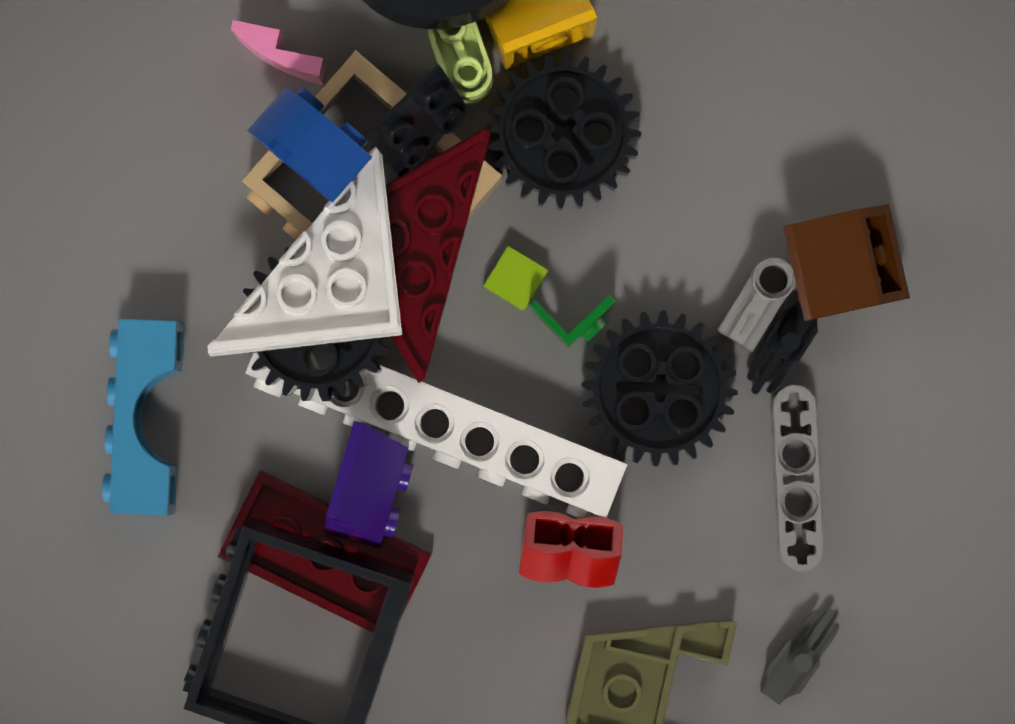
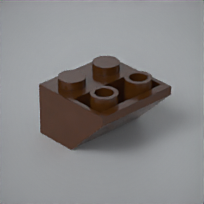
(846, 262)

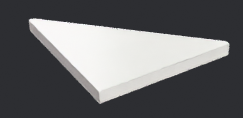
(330, 282)

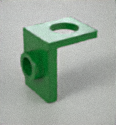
(586, 328)

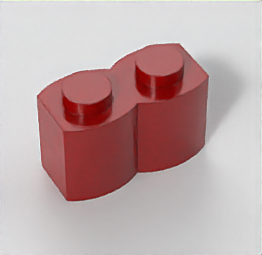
(571, 549)

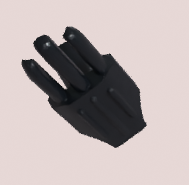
(787, 340)

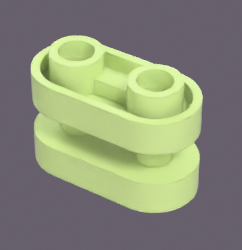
(464, 61)

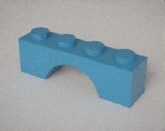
(139, 477)

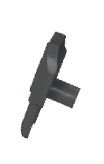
(795, 661)

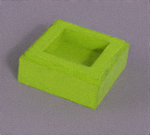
(515, 278)

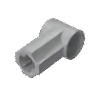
(755, 307)

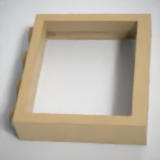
(389, 94)

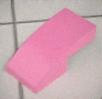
(268, 45)

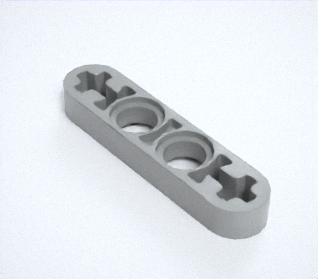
(803, 477)

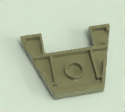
(631, 671)

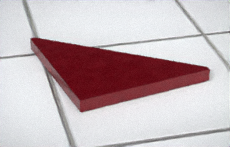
(427, 229)

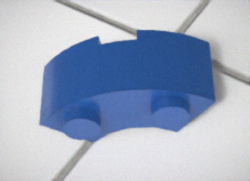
(311, 142)

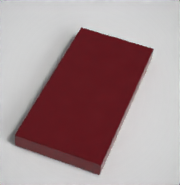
(329, 588)

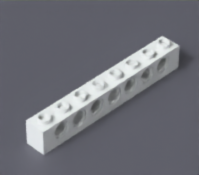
(599, 472)

